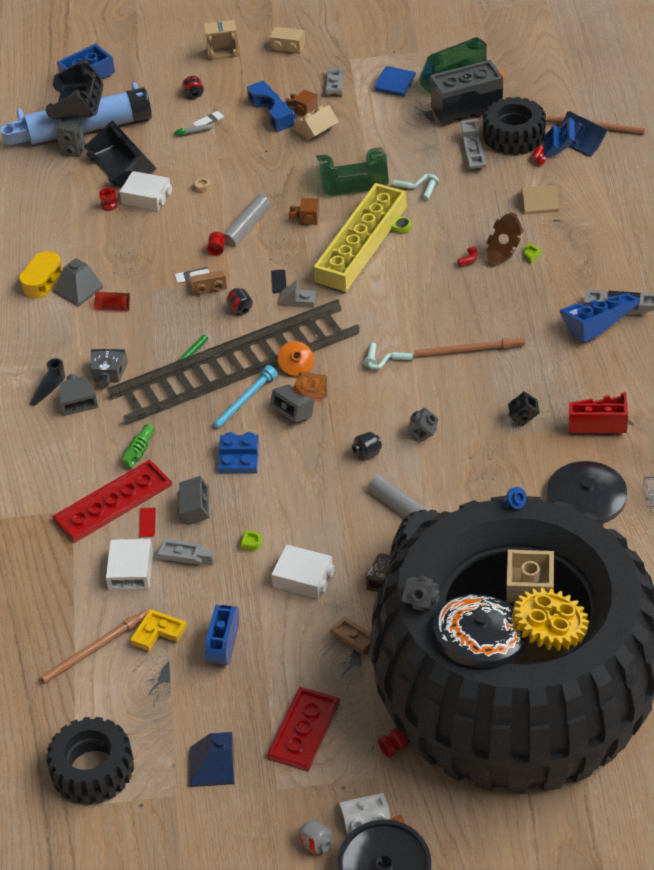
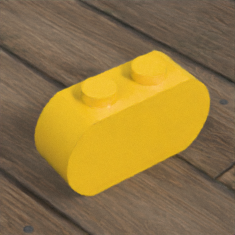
(40, 274)

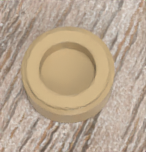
(202, 185)

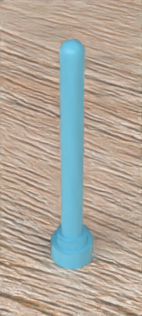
(267, 374)

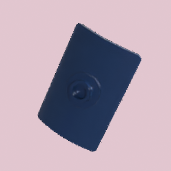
(587, 134)

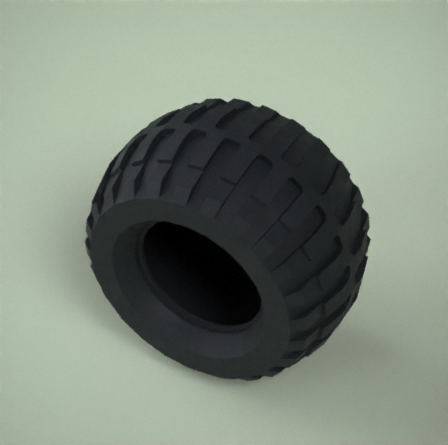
(518, 720)

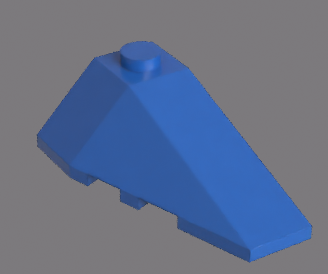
(593, 319)

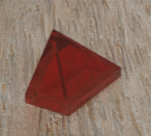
(112, 301)

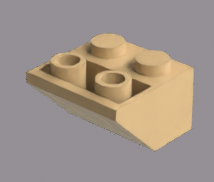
(315, 122)

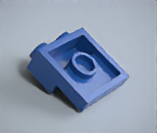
(238, 453)

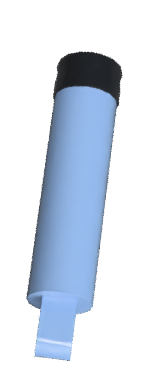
(120, 107)

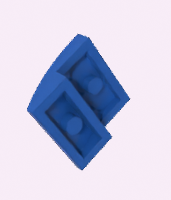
(395, 81)
(559, 138)

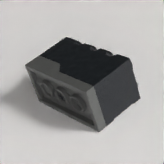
(465, 91)

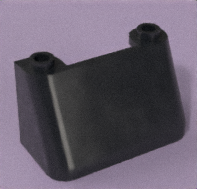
(79, 92)
(117, 154)

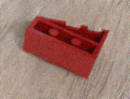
(599, 416)

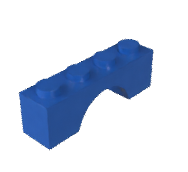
(263, 96)

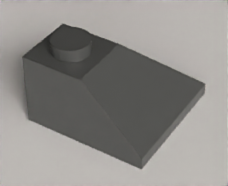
(77, 282)

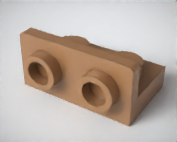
(208, 282)

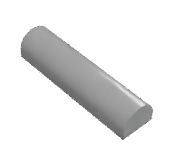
(247, 220)
(393, 496)

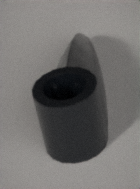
(50, 381)

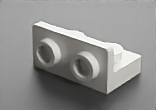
(364, 810)

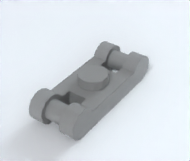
(335, 81)

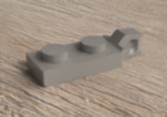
(185, 552)

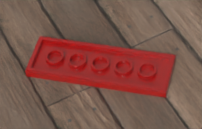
(112, 501)

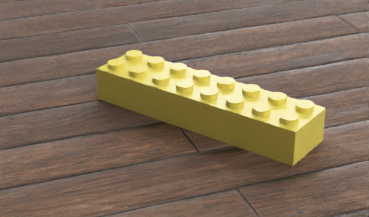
(360, 237)

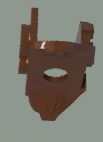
(498, 252)

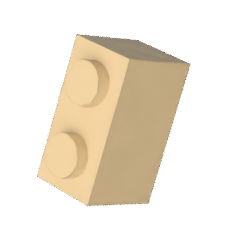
(287, 40)

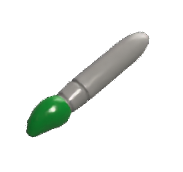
(195, 129)

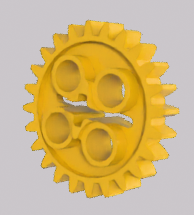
(550, 619)

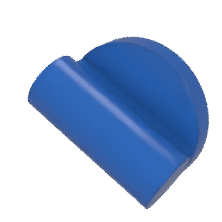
(515, 498)

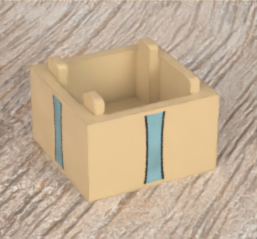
(221, 39)

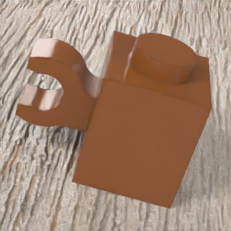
(303, 103)
(308, 211)

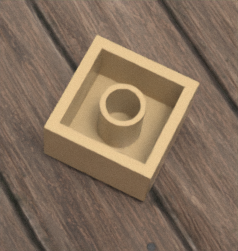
(529, 571)

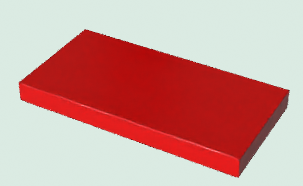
(303, 729)

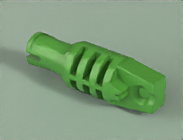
(137, 446)

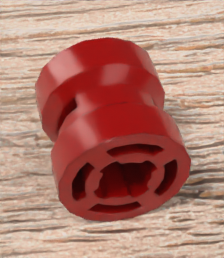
(108, 199)
(216, 243)
(392, 742)

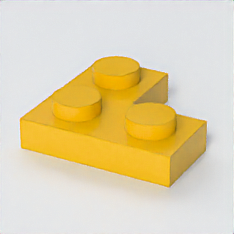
(156, 625)

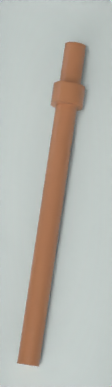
(615, 127)
(505, 343)
(128, 624)

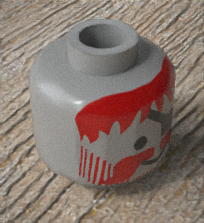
(315, 837)

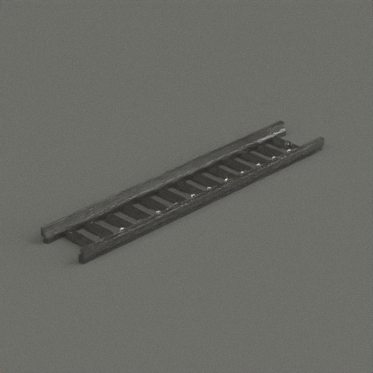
(227, 349)

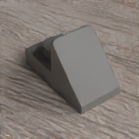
(297, 297)

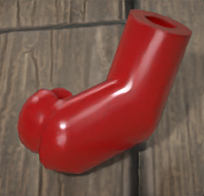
(538, 157)
(470, 258)

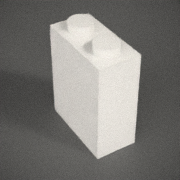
(145, 191)
(129, 564)
(302, 572)

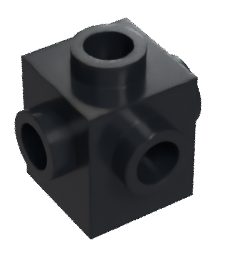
(523, 408)

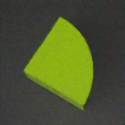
(532, 252)

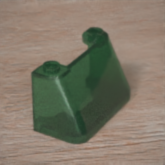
(454, 57)
(353, 177)

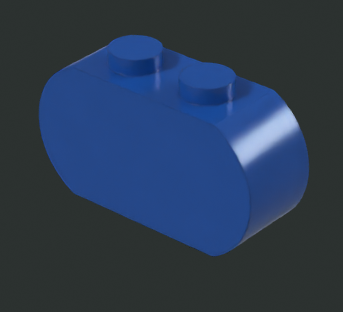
(222, 634)

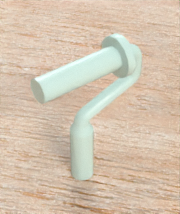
(432, 181)
(370, 361)

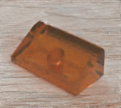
(311, 384)

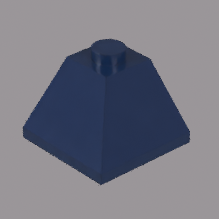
(213, 760)

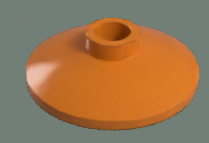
(292, 365)

